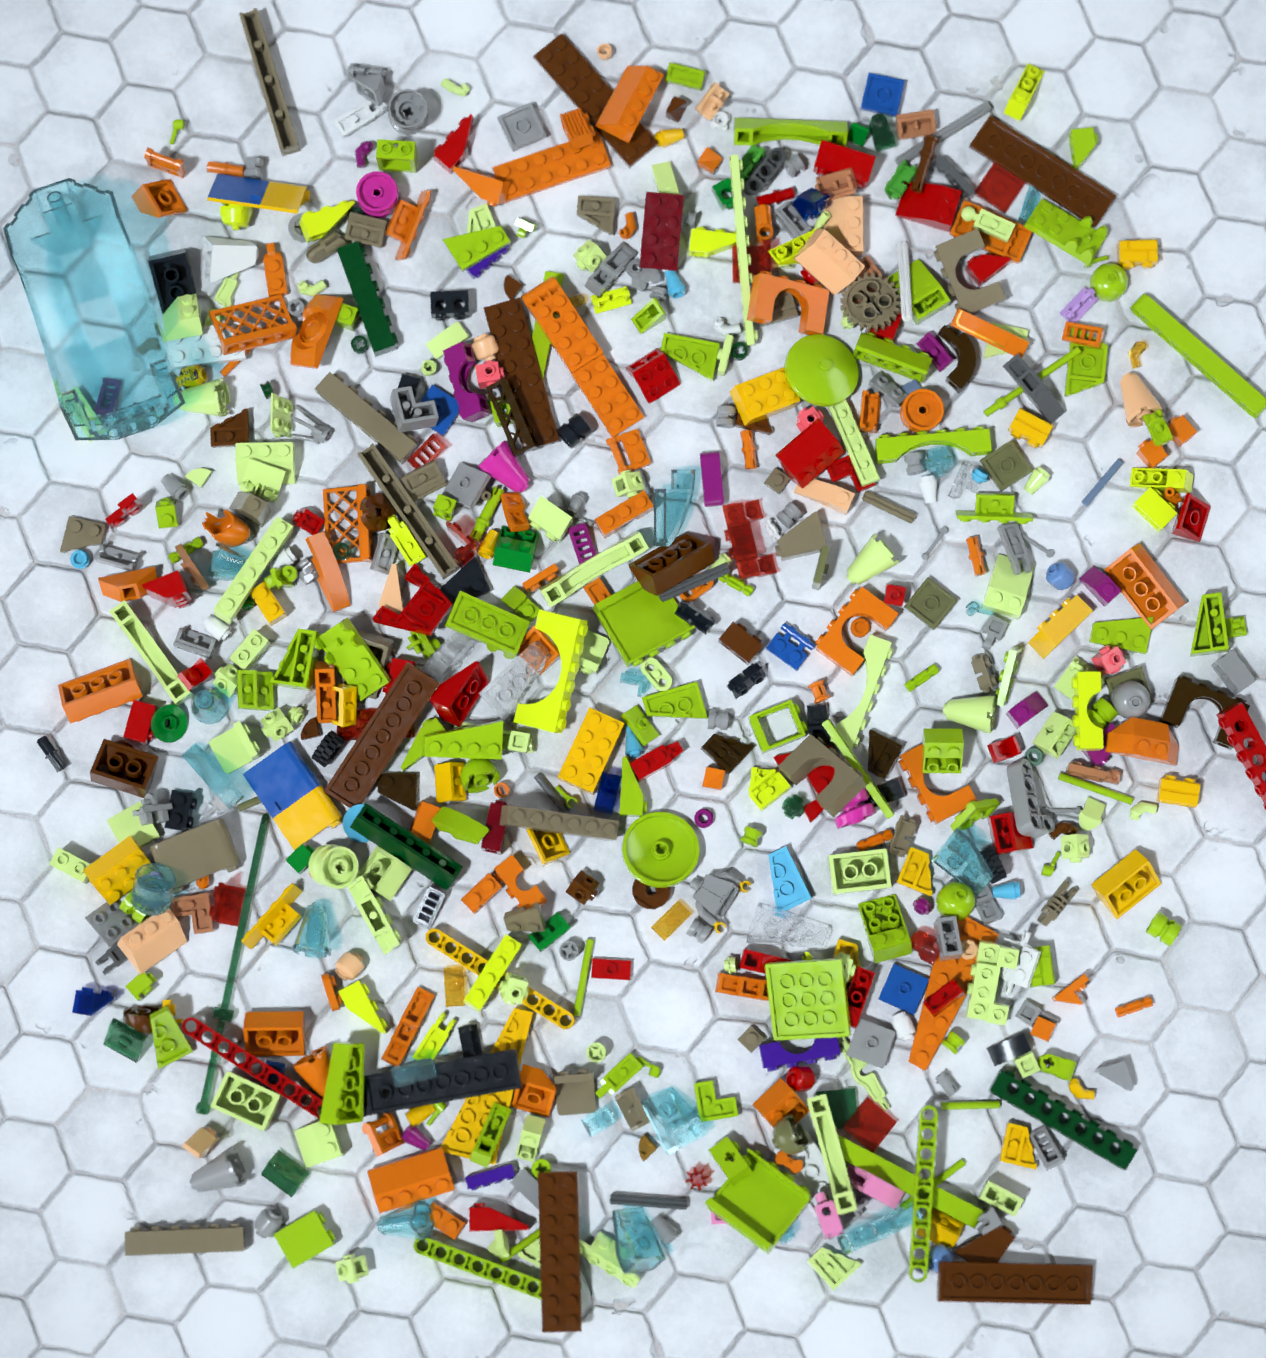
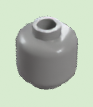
(268, 1223)

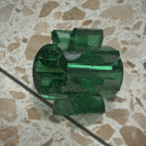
(793, 807)

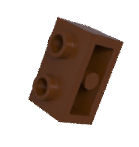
(740, 642)

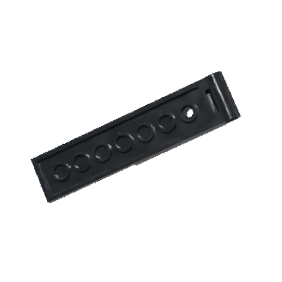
(454, 1081)

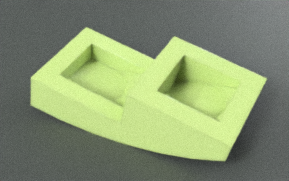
(446, 339)
(1026, 1064)

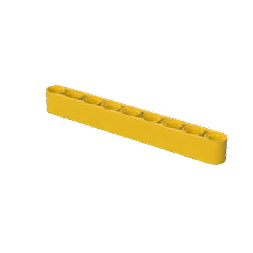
(478, 960)

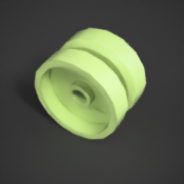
(333, 866)

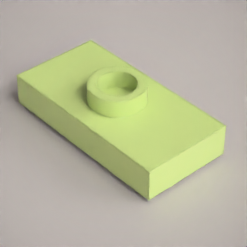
(723, 355)

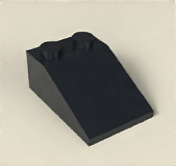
(171, 276)

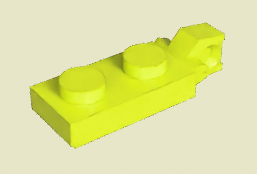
(405, 541)

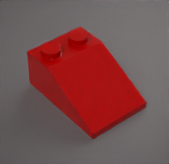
(931, 208)
(459, 694)

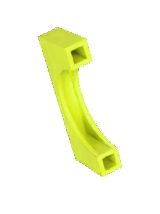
(568, 636)

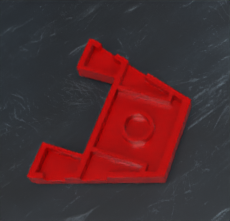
(423, 611)
(819, 779)

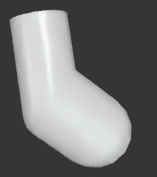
(721, 327)

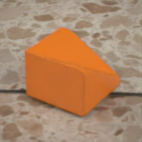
(709, 160)
(713, 778)

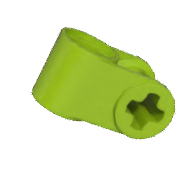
(1060, 1067)

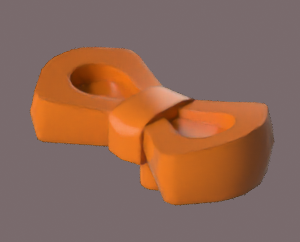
(794, 1165)

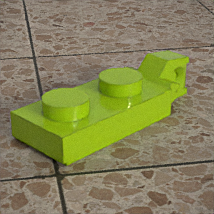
(619, 1075)

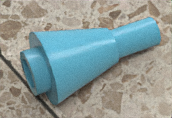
(633, 745)

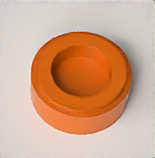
(859, 627)

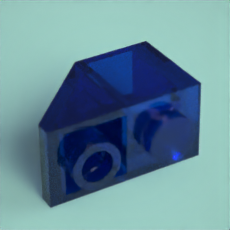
(810, 203)
(607, 793)
(91, 1003)

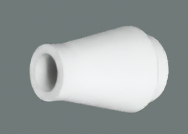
(928, 487)
(284, 558)

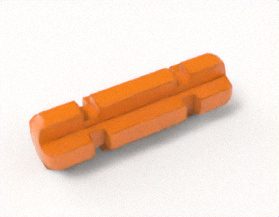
(874, 840)
(1133, 1006)

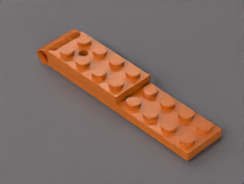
(582, 356)

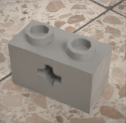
(948, 938)

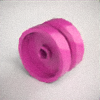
(368, 190)
(854, 811)

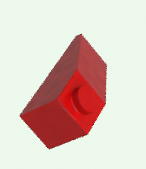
(489, 1219)

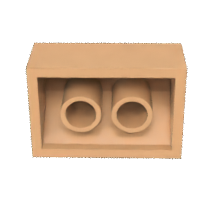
(846, 222)
(829, 261)
(152, 941)

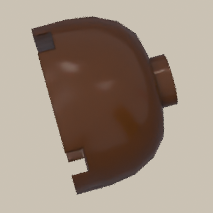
(139, 1018)

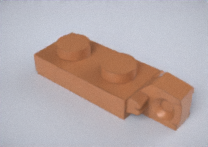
(1094, 773)

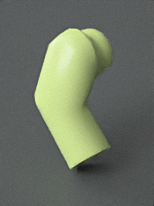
(453, 88)

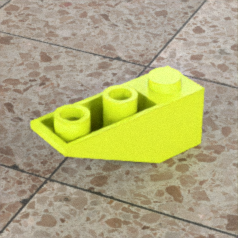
(1023, 92)
(320, 223)
(709, 243)
(785, 253)
(1161, 479)
(358, 1002)

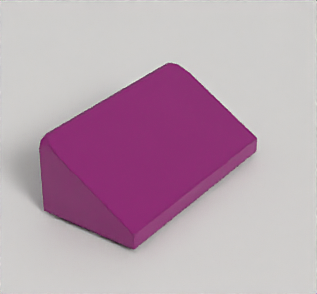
(936, 349)

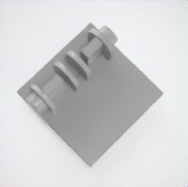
(111, 922)

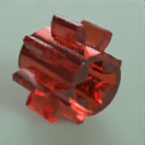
(691, 1180)

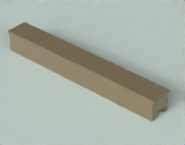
(269, 82)
(408, 511)

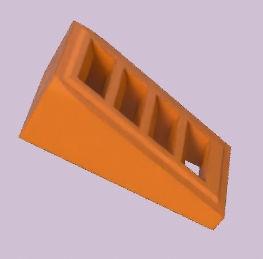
(1091, 329)

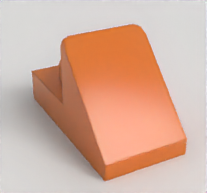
(1068, 994)

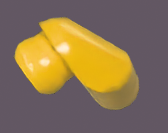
(1078, 1091)

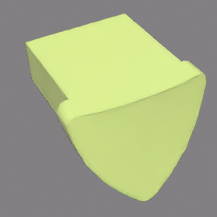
(1091, 814)
(500, 1245)

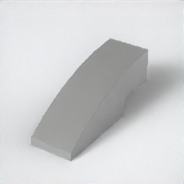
(610, 269)

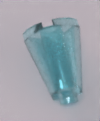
(225, 563)
(212, 710)
(314, 933)
(408, 1221)

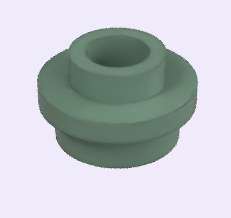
(1034, 750)

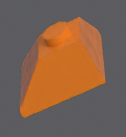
(159, 199)
(536, 1093)

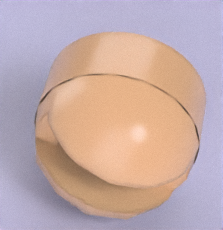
(604, 47)

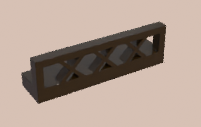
(519, 414)

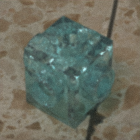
(938, 455)

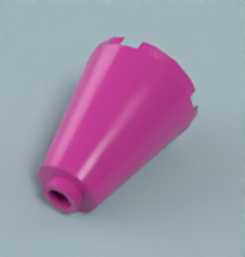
(505, 468)

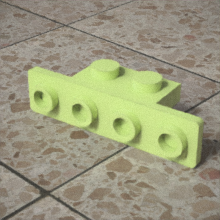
(603, 1254)

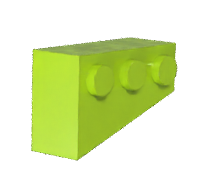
(1210, 629)
(299, 663)

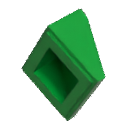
(857, 134)

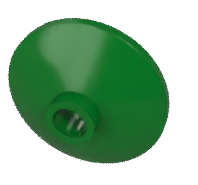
(176, 726)

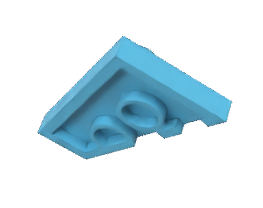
(787, 881)

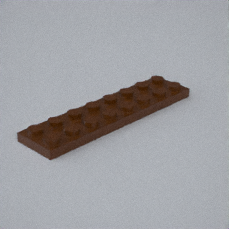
(591, 94)
(1042, 170)
(520, 364)
(381, 736)
(559, 1252)
(1014, 1282)

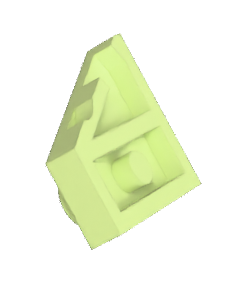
(832, 1267)

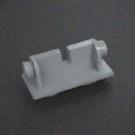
(360, 69)
(892, 393)

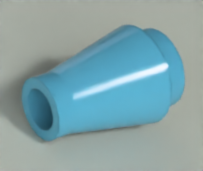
(674, 285)
(1007, 891)

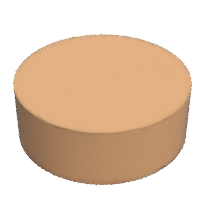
(969, 949)

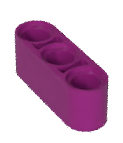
(711, 479)

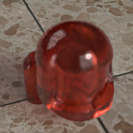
(923, 944)

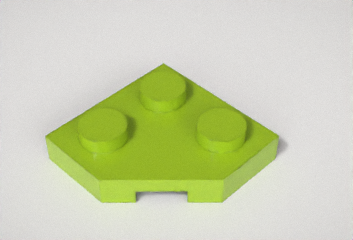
(974, 812)

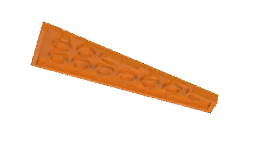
(932, 1030)

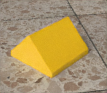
(548, 846)

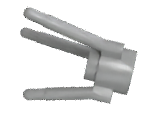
(319, 432)

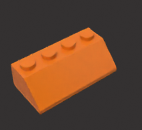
(629, 101)
(1145, 585)
(100, 691)
(410, 1180)

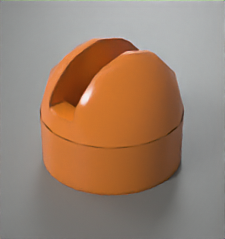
(498, 791)

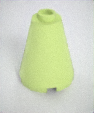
(207, 398)
(871, 561)
(972, 712)

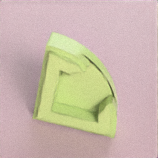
(198, 476)

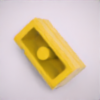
(1137, 253)
(1030, 428)
(268, 604)
(1178, 792)

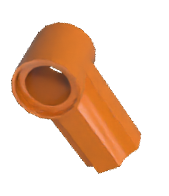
(763, 222)

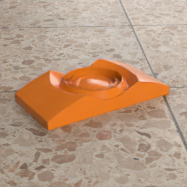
(1013, 248)
(315, 331)

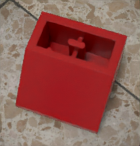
(1006, 836)

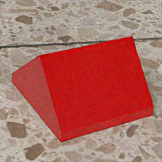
(1191, 518)

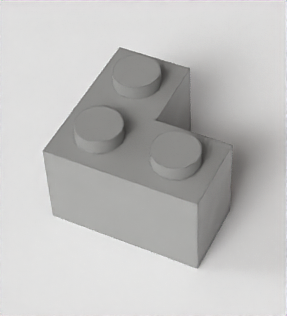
(410, 414)

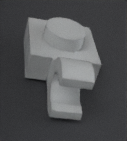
(994, 629)

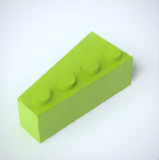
(473, 742)
(344, 1085)

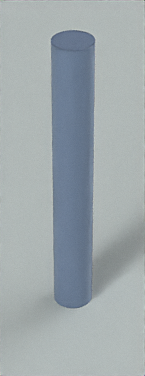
(1102, 482)

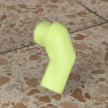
(822, 219)
(311, 290)
(1140, 808)

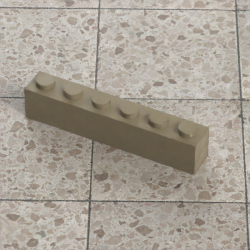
(365, 417)
(559, 822)
(185, 1240)

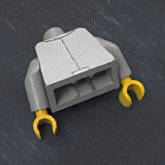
(715, 895)

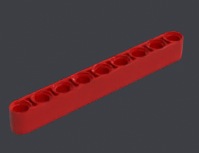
(247, 1066)

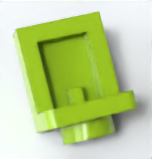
(166, 513)

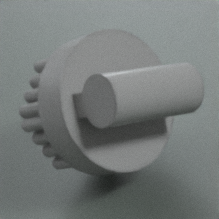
(306, 571)

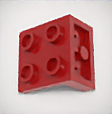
(653, 375)

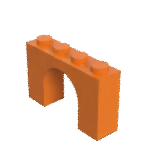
(812, 300)
(861, 605)
(938, 806)

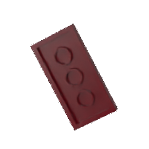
(661, 231)

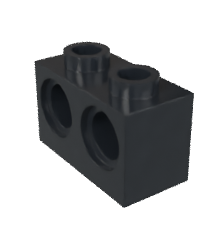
(449, 298)

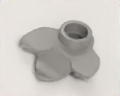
(642, 276)

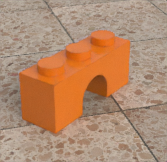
(1181, 432)
(617, 517)
(508, 873)

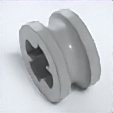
(690, 219)
(658, 293)
(296, 302)

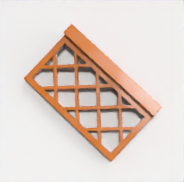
(257, 336)
(365, 536)

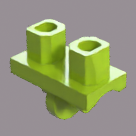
(1157, 428)
(281, 577)
(422, 645)

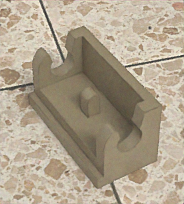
(632, 1109)

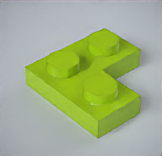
(709, 1107)

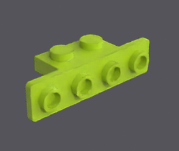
(994, 507)

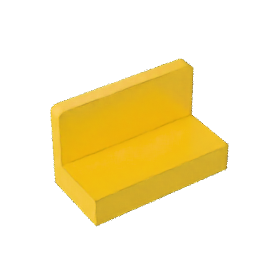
(448, 782)
(943, 1229)

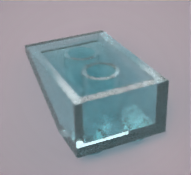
(963, 861)
(673, 1120)
(635, 1241)

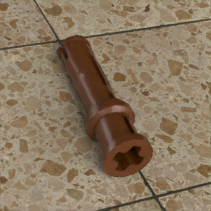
(927, 155)

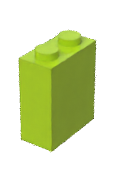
(305, 1238)

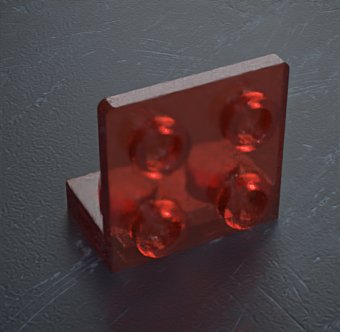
(759, 260)
(466, 553)
(227, 904)

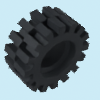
(328, 748)
(994, 863)

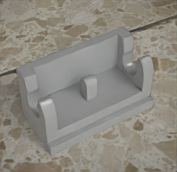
(791, 220)
(117, 557)
(195, 643)
(1233, 673)
(989, 1219)

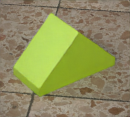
(649, 316)

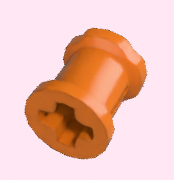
(819, 691)

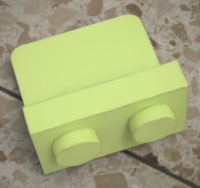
(593, 652)
(234, 748)

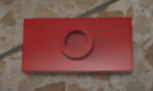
(611, 969)

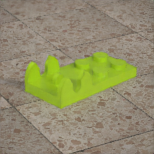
(1066, 231)
(487, 624)
(352, 658)

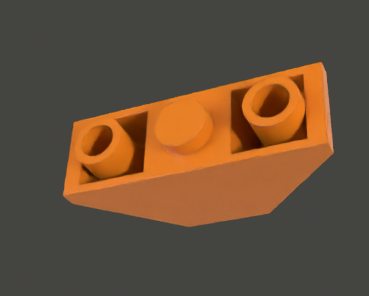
(127, 585)

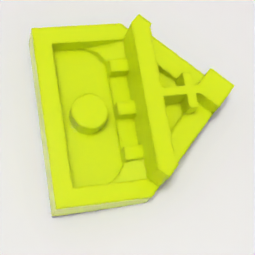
(766, 787)

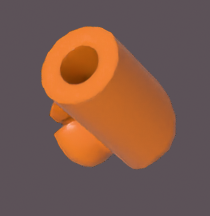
(630, 226)
(1172, 497)

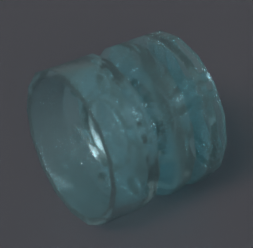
(153, 889)

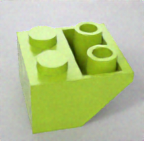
(942, 750)

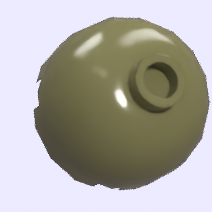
(789, 1136)

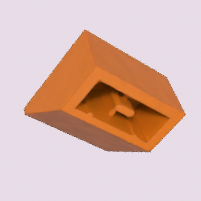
(780, 1102)

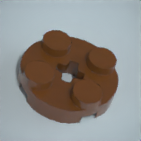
(369, 506)
(649, 901)

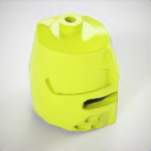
(235, 215)

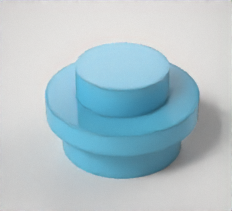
(979, 475)
(80, 559)

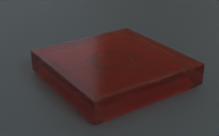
(999, 188)
(869, 1124)

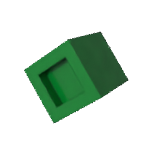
(720, 188)
(300, 858)

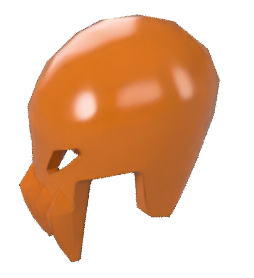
(231, 530)

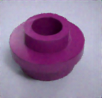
(699, 813)
(922, 906)

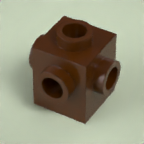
(583, 888)

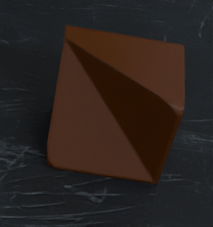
(676, 109)

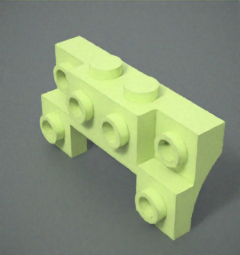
(373, 914)
(985, 979)

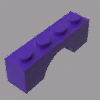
(775, 1055)

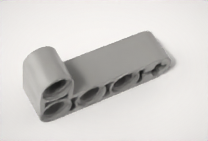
(1025, 801)

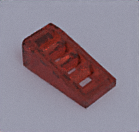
(428, 443)

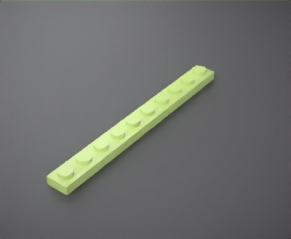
(742, 241)

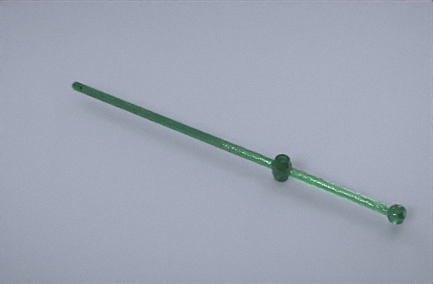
(224, 1014)

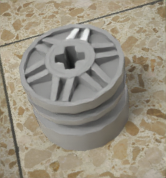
(406, 101)

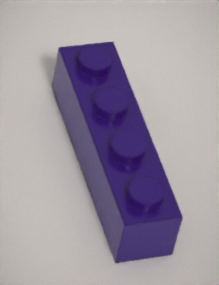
(476, 270)
(487, 1177)

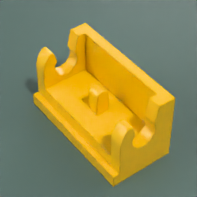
(347, 705)

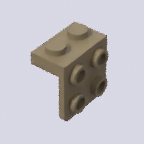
(575, 1093)

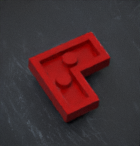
(842, 469)
(128, 507)

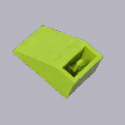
(926, 292)
(885, 928)

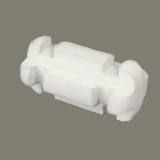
(772, 530)

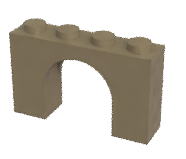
(949, 254)
(814, 753)

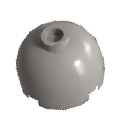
(1130, 699)

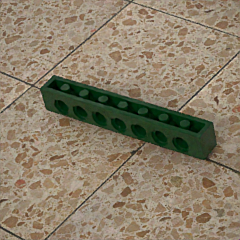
(1120, 1159)

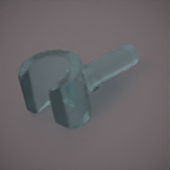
(973, 607)

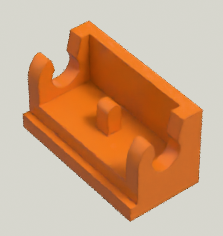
(869, 412)
(422, 824)

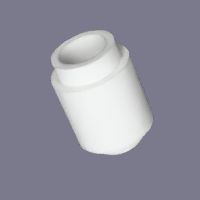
(217, 628)
(903, 1026)

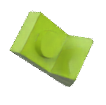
(520, 604)

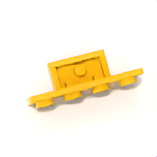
(276, 921)

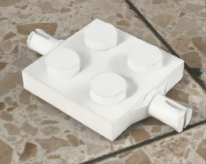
(1026, 963)

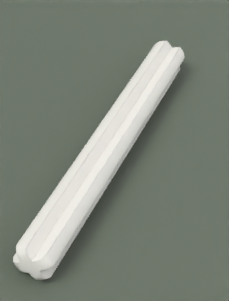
(904, 279)

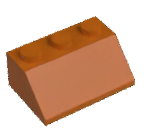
(274, 1033)

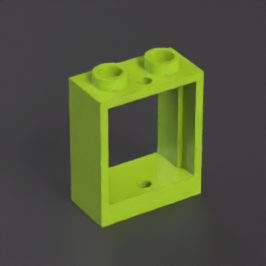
(397, 159)
(759, 734)

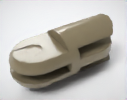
(325, 247)

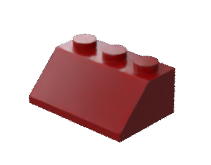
(836, 157)
(809, 453)
(170, 590)

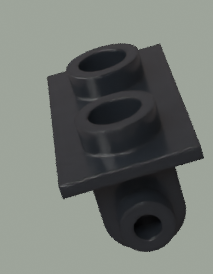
(694, 616)
(753, 675)
(470, 1041)

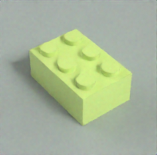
(859, 872)
(246, 1101)

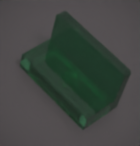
(284, 1173)

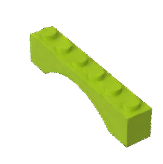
(758, 130)
(972, 442)

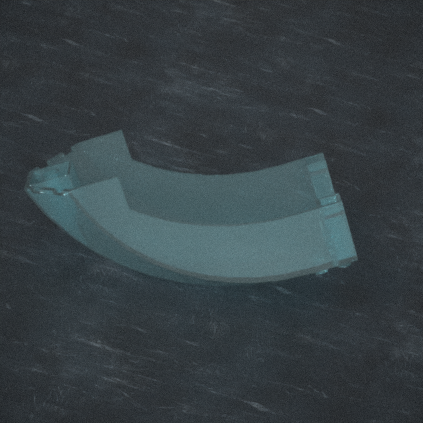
(93, 312)

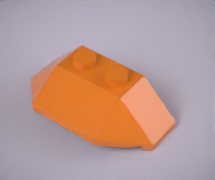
(1143, 741)

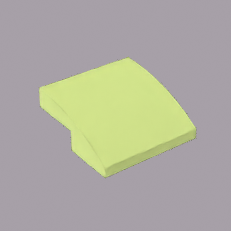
(125, 824)

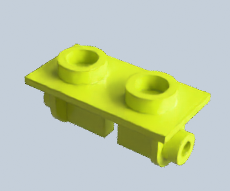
(611, 300)

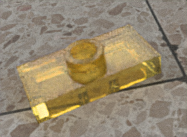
(671, 920)
(454, 986)

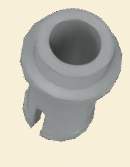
(577, 501)
(946, 1084)

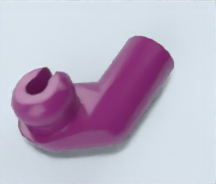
(361, 152)

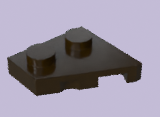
(726, 752)
(882, 754)
(399, 788)

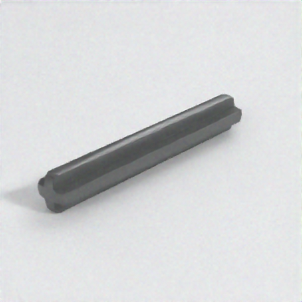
(695, 582)
(648, 1201)

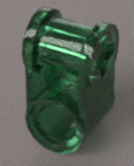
(882, 136)

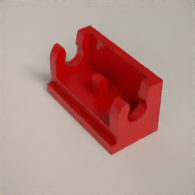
(943, 998)

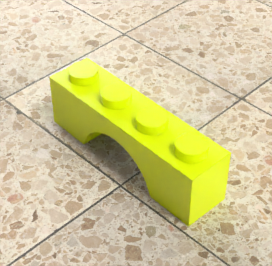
(1087, 736)
(492, 973)

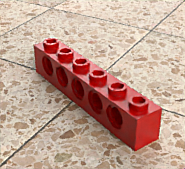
(1256, 745)

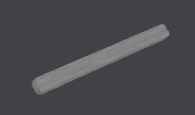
(947, 131)

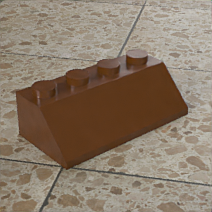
(672, 564)

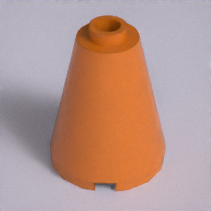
(315, 1069)

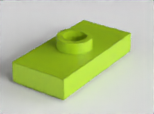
(685, 76)
(640, 725)

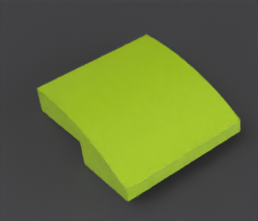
(255, 690)

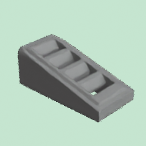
(1048, 1165)

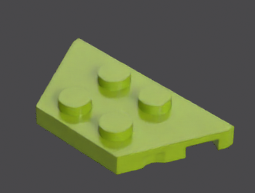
(1085, 369)

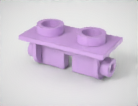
(1079, 305)

